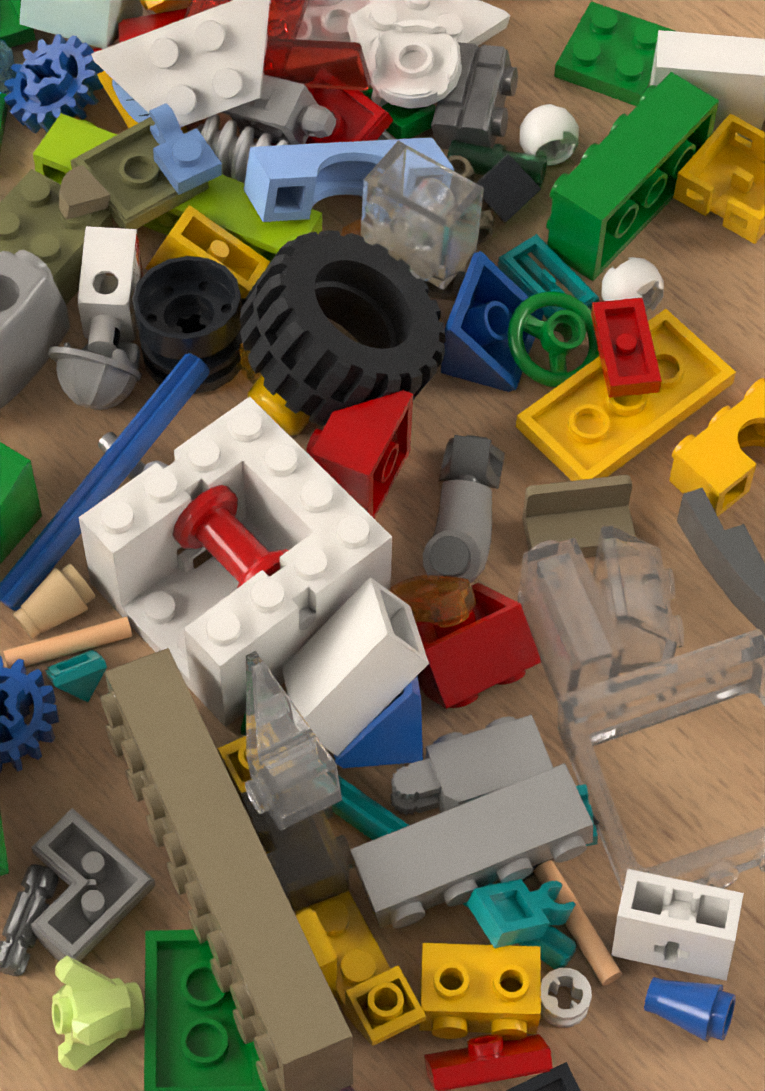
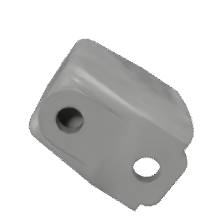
(30, 320)

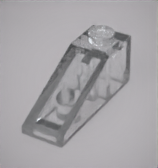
(285, 758)

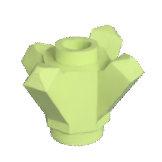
(92, 1011)

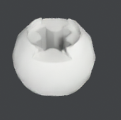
(549, 133)
(634, 280)

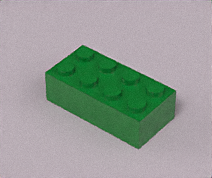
(628, 175)

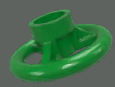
(570, 323)

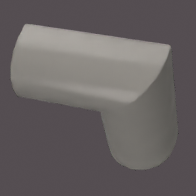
(100, 890)

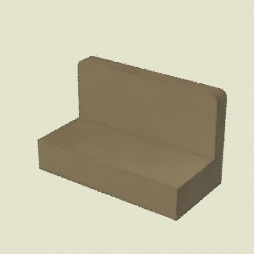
(577, 511)

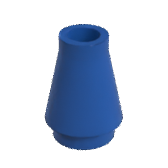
(693, 1006)

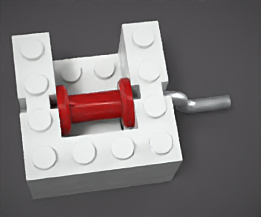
(280, 542)

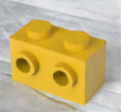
(480, 990)

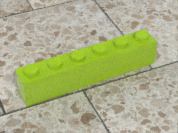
(222, 203)

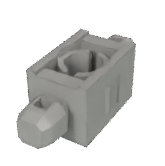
(284, 112)

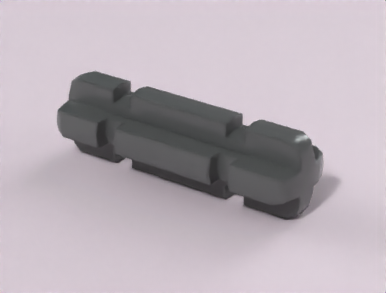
(28, 906)

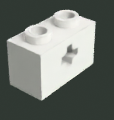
(677, 924)

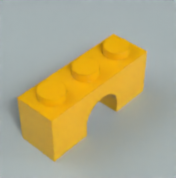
(715, 455)

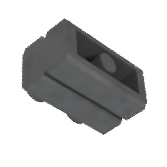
(475, 107)

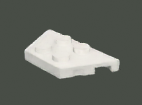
(464, 20)
(195, 63)

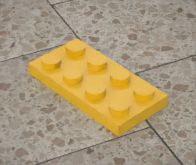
(598, 434)

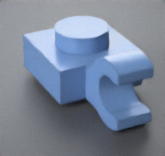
(182, 157)

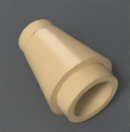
(55, 601)

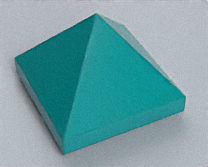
(78, 674)

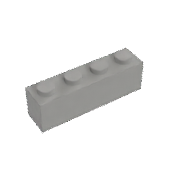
(473, 847)

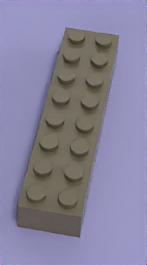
(227, 879)

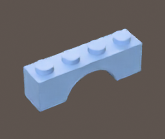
(292, 178)

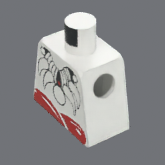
(107, 300)

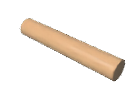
(70, 643)
(581, 928)

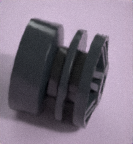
(190, 309)

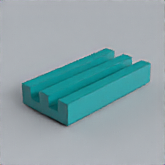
(534, 280)

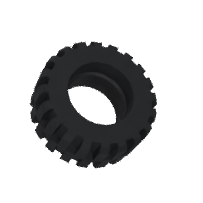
(365, 294)

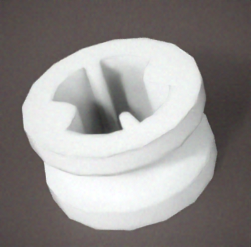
(579, 990)

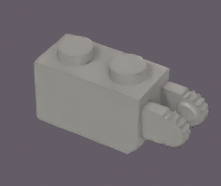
(470, 766)

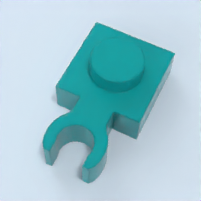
(515, 914)

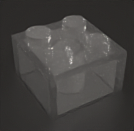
(421, 213)

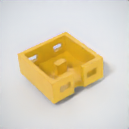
(728, 178)

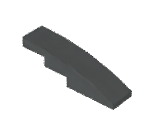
(726, 555)

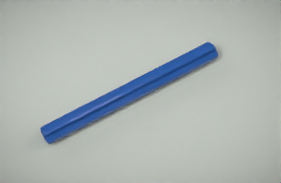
(102, 480)

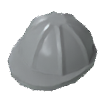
(97, 379)

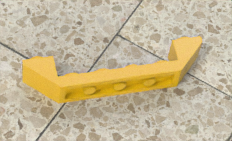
(367, 989)

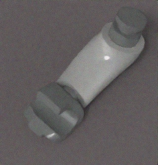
(465, 508)

